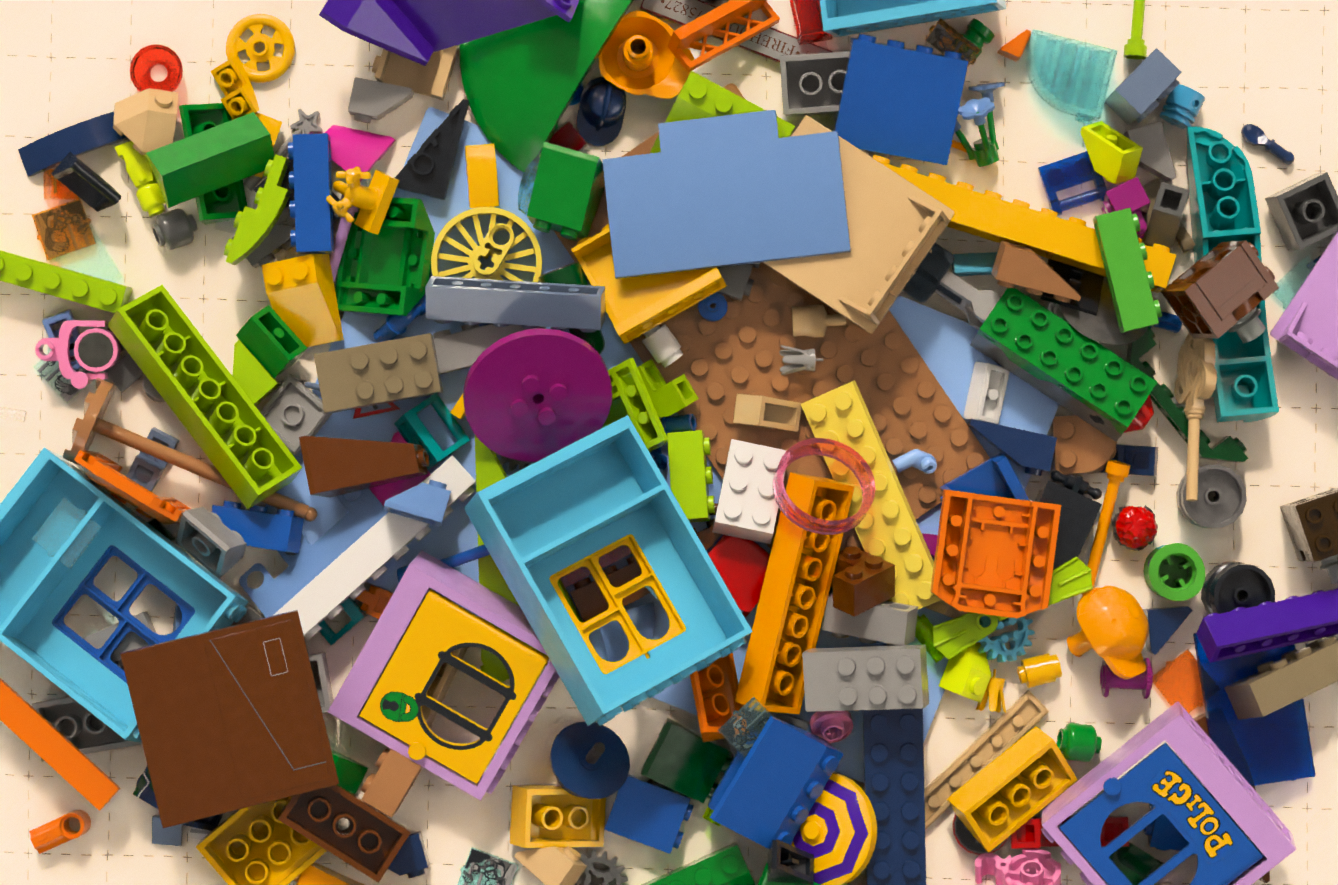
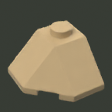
(147, 119)

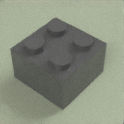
(1305, 211)

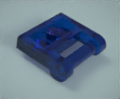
(1068, 174)

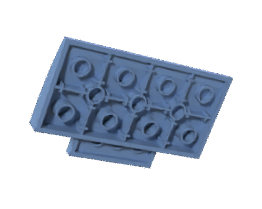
(725, 197)

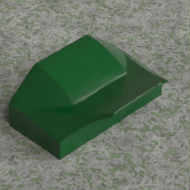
(1135, 863)

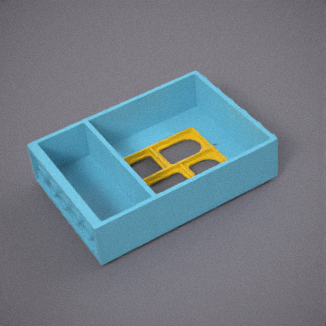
(567, 517)

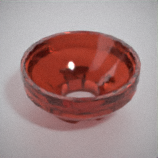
(150, 57)

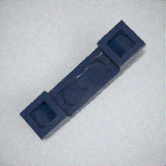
(77, 139)

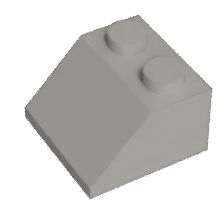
(210, 541)

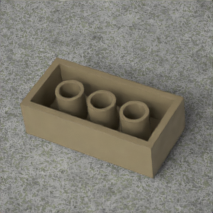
(378, 373)
(1286, 680)

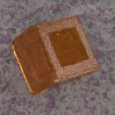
(55, 189)

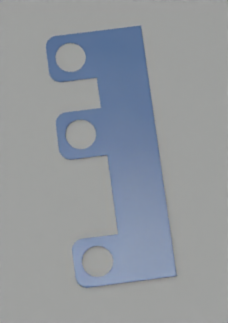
(313, 559)

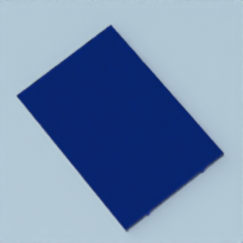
(1260, 747)

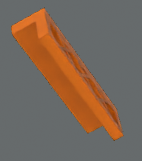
(712, 23)

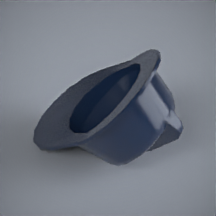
(601, 112)

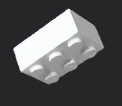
(746, 495)

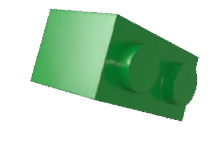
(271, 341)

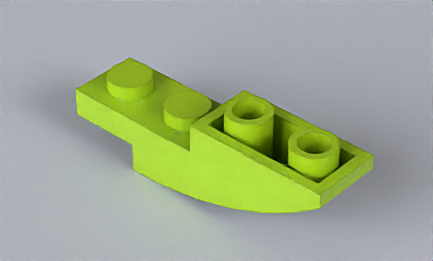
(257, 223)

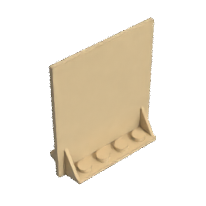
(889, 235)

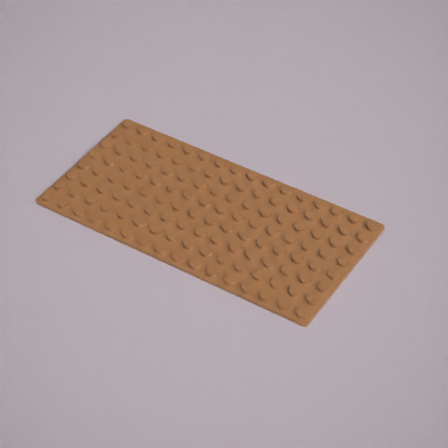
(744, 358)

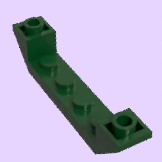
(1225, 450)

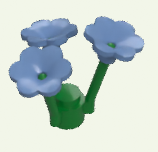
(985, 148)

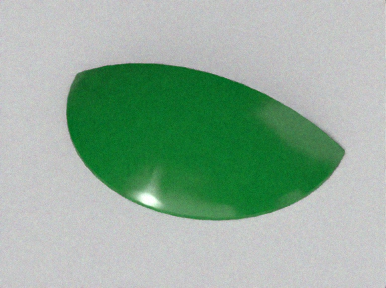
(528, 75)

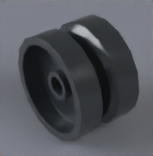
(1228, 579)

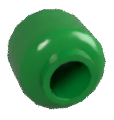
(1078, 742)

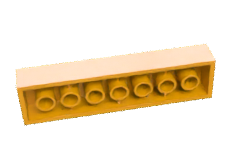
(793, 596)

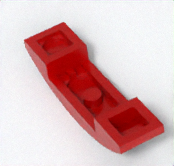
(1031, 836)

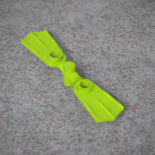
(964, 631)

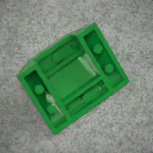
(387, 269)

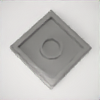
(294, 413)

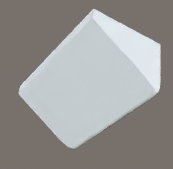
(986, 392)

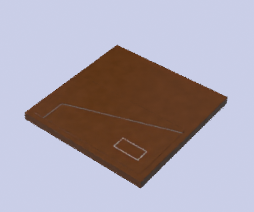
(229, 718)

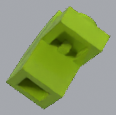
(666, 397)

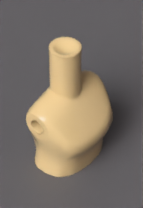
(813, 320)

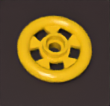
(282, 36)

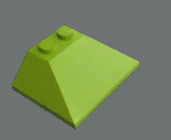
(633, 399)

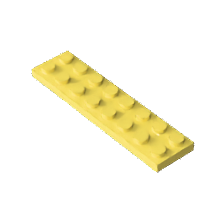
(889, 524)

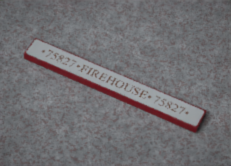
(767, 44)

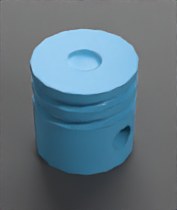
(1182, 106)

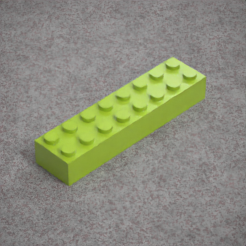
(204, 396)

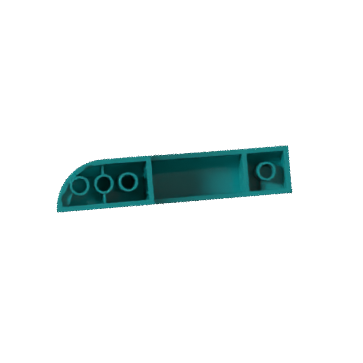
(1225, 211)

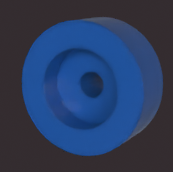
(713, 314)

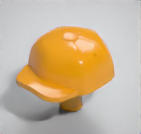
(640, 60)
(1114, 628)

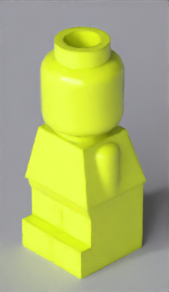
(141, 174)

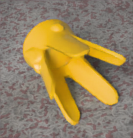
(995, 693)

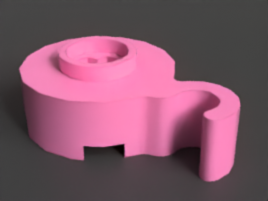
(1029, 868)

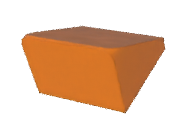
(1015, 47)

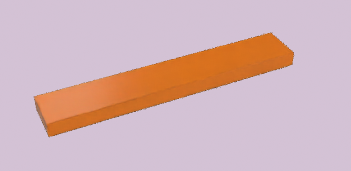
(55, 748)

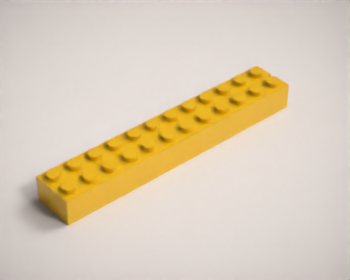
(1014, 222)

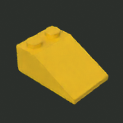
(305, 297)
(553, 817)

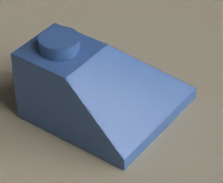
(421, 503)

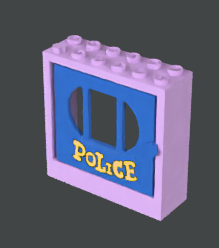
(1165, 781)

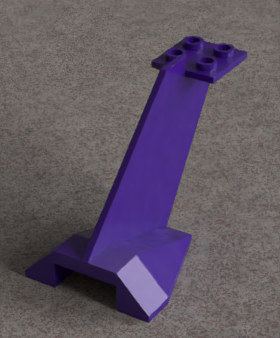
(427, 26)

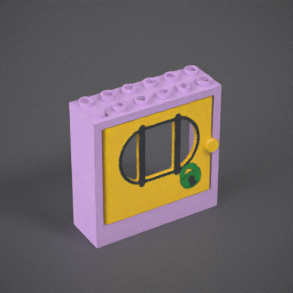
(439, 627)

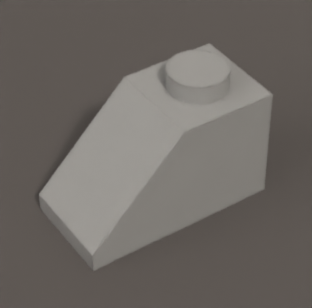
(376, 99)
(1155, 152)

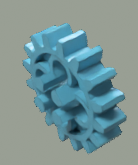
(1017, 638)

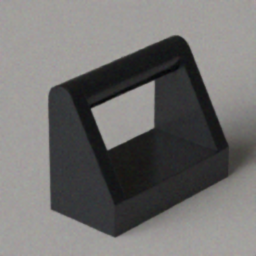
(86, 183)

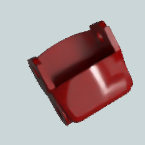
(742, 568)

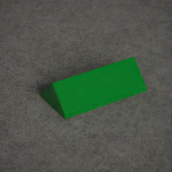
(211, 159)
(224, 202)

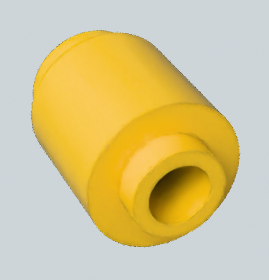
(1039, 670)

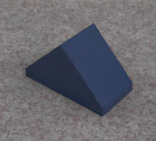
(1163, 624)

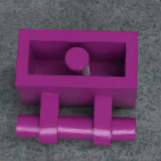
(1128, 195)

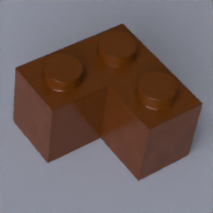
(861, 581)

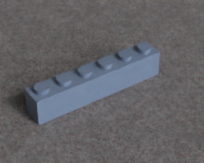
(515, 303)

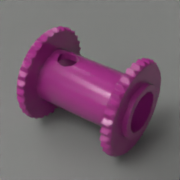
(1140, 682)

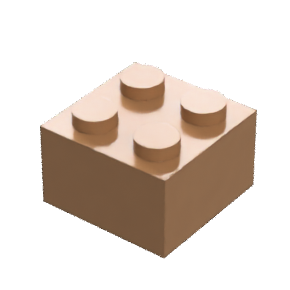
(391, 783)

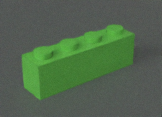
(1126, 270)

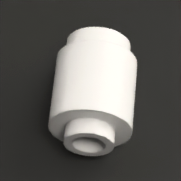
(662, 345)

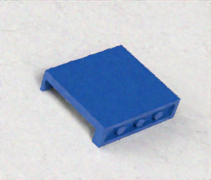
(901, 99)

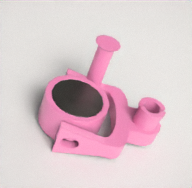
(94, 350)

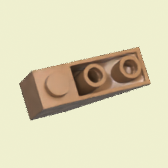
(1023, 267)

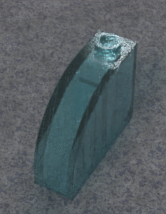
(1069, 74)

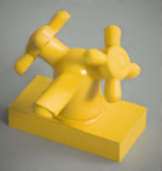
(371, 200)

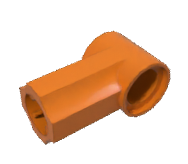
(59, 831)

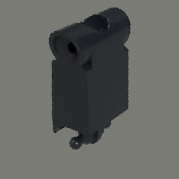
(1076, 512)

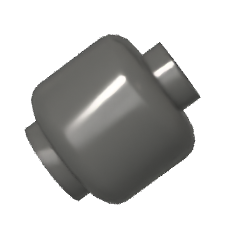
(174, 229)

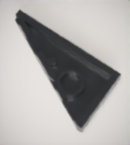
(432, 165)

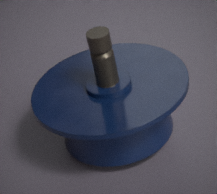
(589, 760)

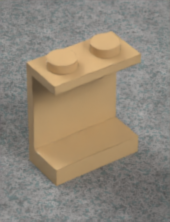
(426, 80)

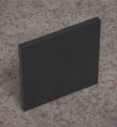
(1084, 282)

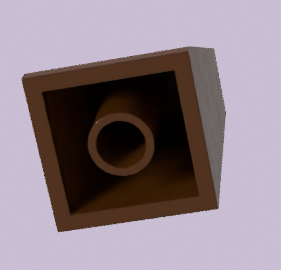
(353, 465)

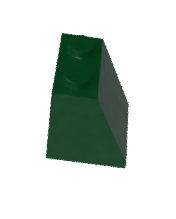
(685, 762)

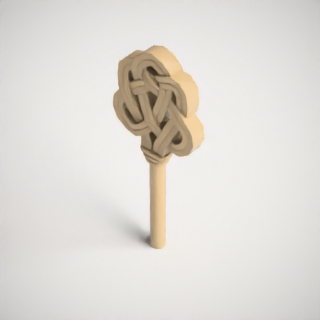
(1194, 384)

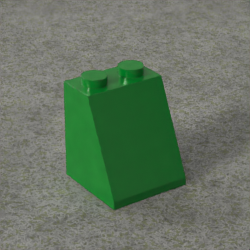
(566, 191)

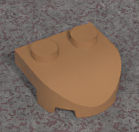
(1080, 446)

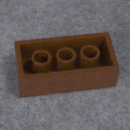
(366, 844)

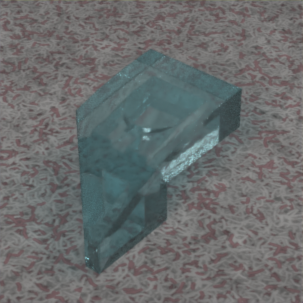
(527, 184)

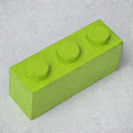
(690, 473)

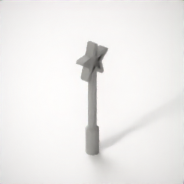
(305, 125)

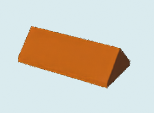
(715, 696)

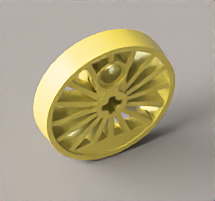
(486, 247)

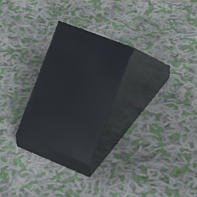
(789, 864)

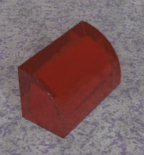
(808, 21)

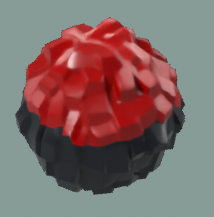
(1134, 527)

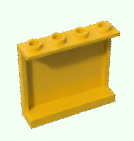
(642, 301)

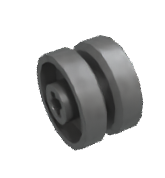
(1229, 497)

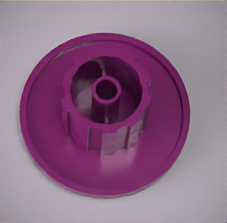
(536, 393)

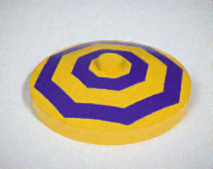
(839, 832)

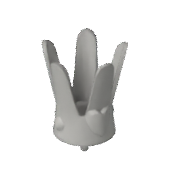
(798, 360)

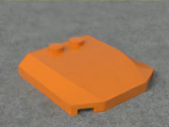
(107, 475)
(995, 554)

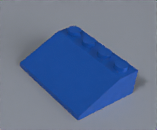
(777, 783)

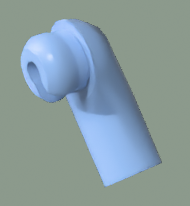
(916, 459)

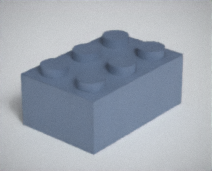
(1144, 88)

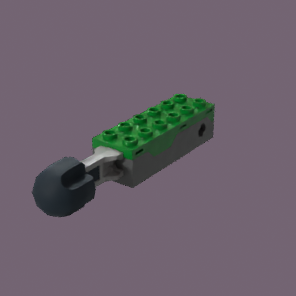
(1043, 350)

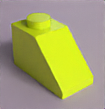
(1111, 152)
(967, 674)

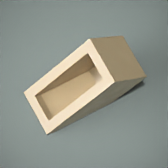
(767, 412)
(553, 864)

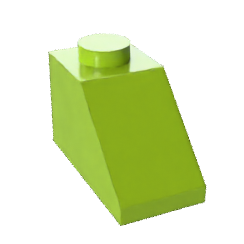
(252, 375)

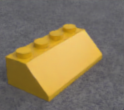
(1012, 788)

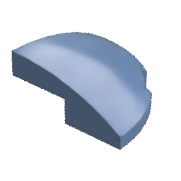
(615, 638)

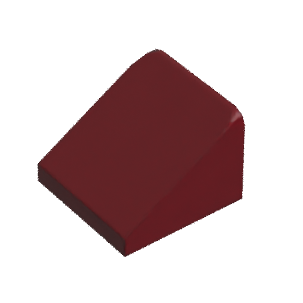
(569, 138)

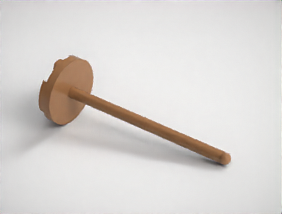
(92, 423)

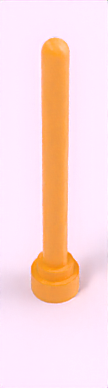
(1116, 473)

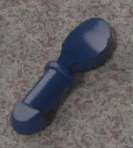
(1257, 137)

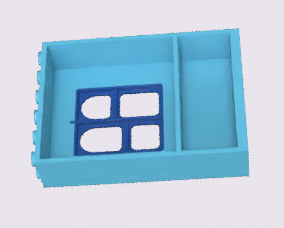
(42, 590)

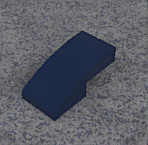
(1141, 458)

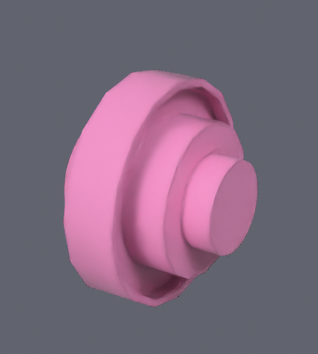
(831, 725)

